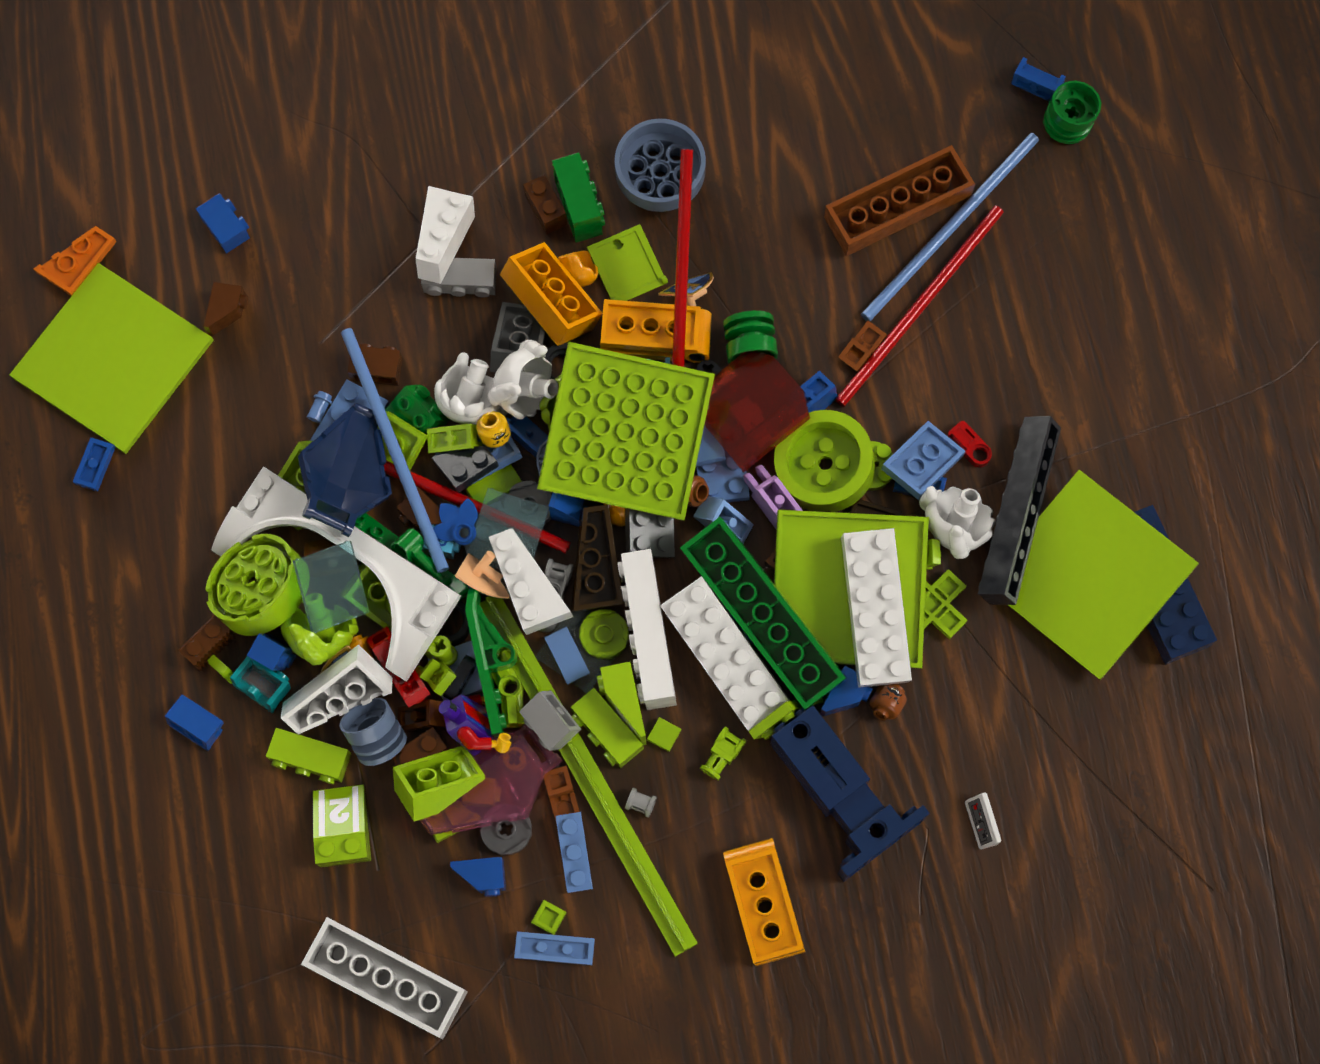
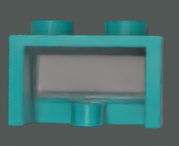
(261, 683)

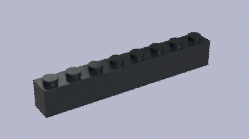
(1019, 511)

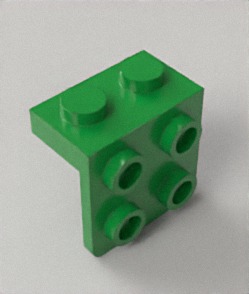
(417, 408)

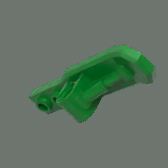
(410, 547)
(487, 646)

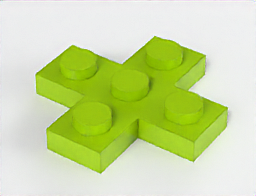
(938, 606)

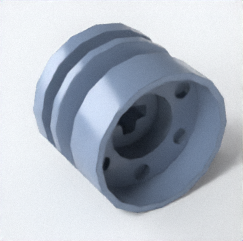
(373, 732)

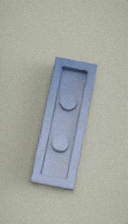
(574, 852)
(554, 948)

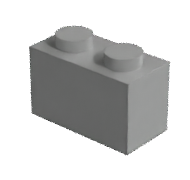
(549, 720)

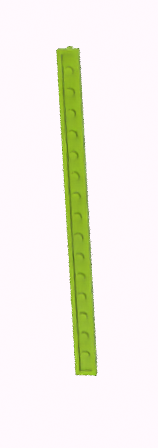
(597, 791)

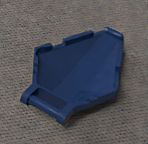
(345, 470)

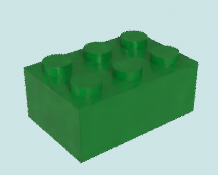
(578, 197)

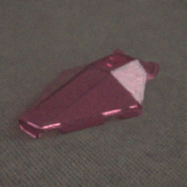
(505, 793)

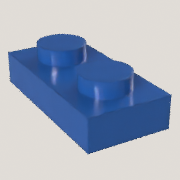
(94, 464)

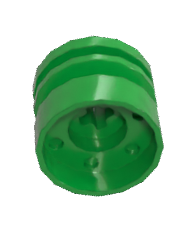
(1072, 112)
(750, 332)

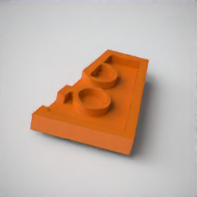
(75, 263)

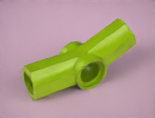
(512, 702)

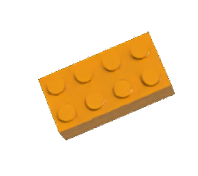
(550, 293)

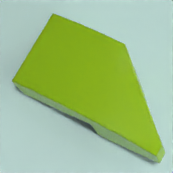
(437, 675)

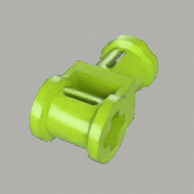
(442, 651)
(725, 749)

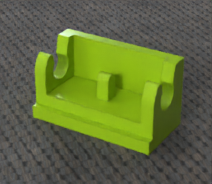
(452, 438)

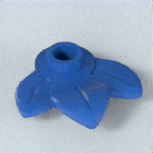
(456, 519)

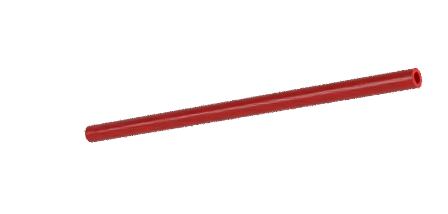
(682, 257)
(919, 306)
(458, 498)

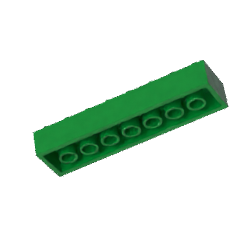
(763, 613)

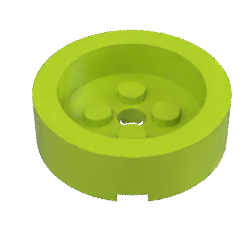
(831, 437)
(259, 604)

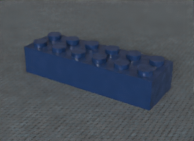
(1181, 623)

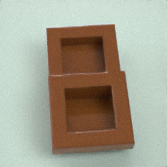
(862, 346)
(561, 791)

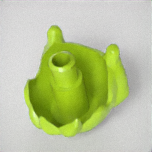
(319, 646)

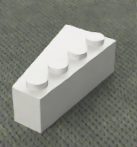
(443, 228)
(530, 590)
(343, 685)

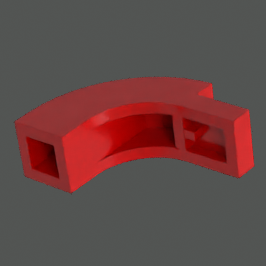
(414, 689)

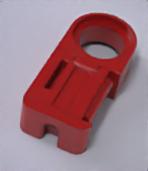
(970, 441)

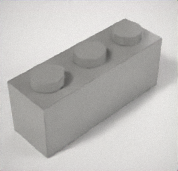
(466, 277)

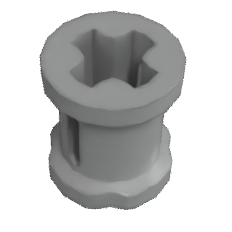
(640, 802)

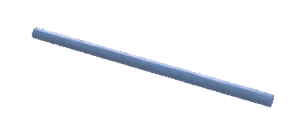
(950, 226)
(395, 451)

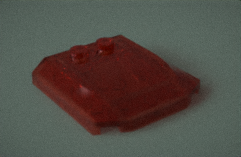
(754, 407)

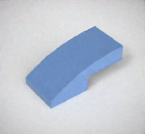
(566, 655)

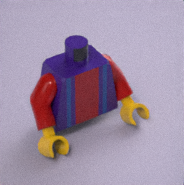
(469, 724)

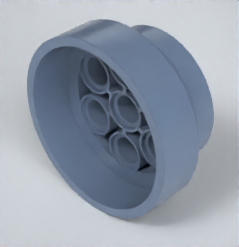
(667, 139)

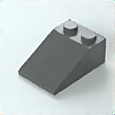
(513, 328)

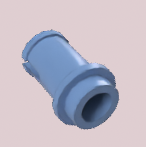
(319, 406)

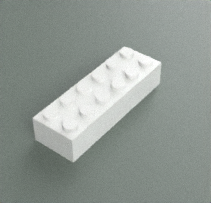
(876, 608)
(648, 629)
(725, 652)
(384, 978)

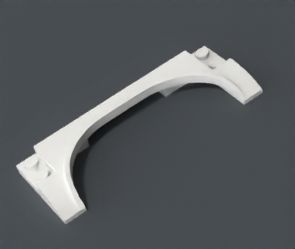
(415, 598)

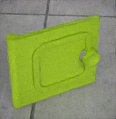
(627, 264)

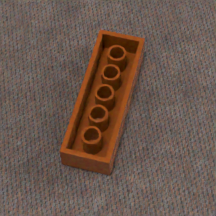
(899, 200)

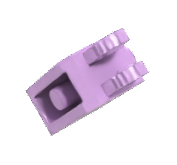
(770, 494)

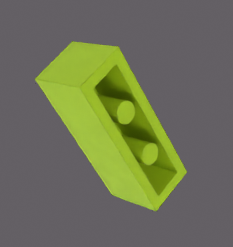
(606, 729)
(308, 756)

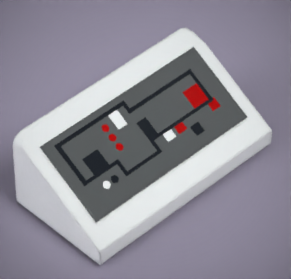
(983, 821)

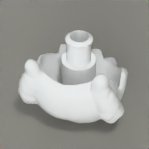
(523, 381)
(464, 391)
(958, 519)

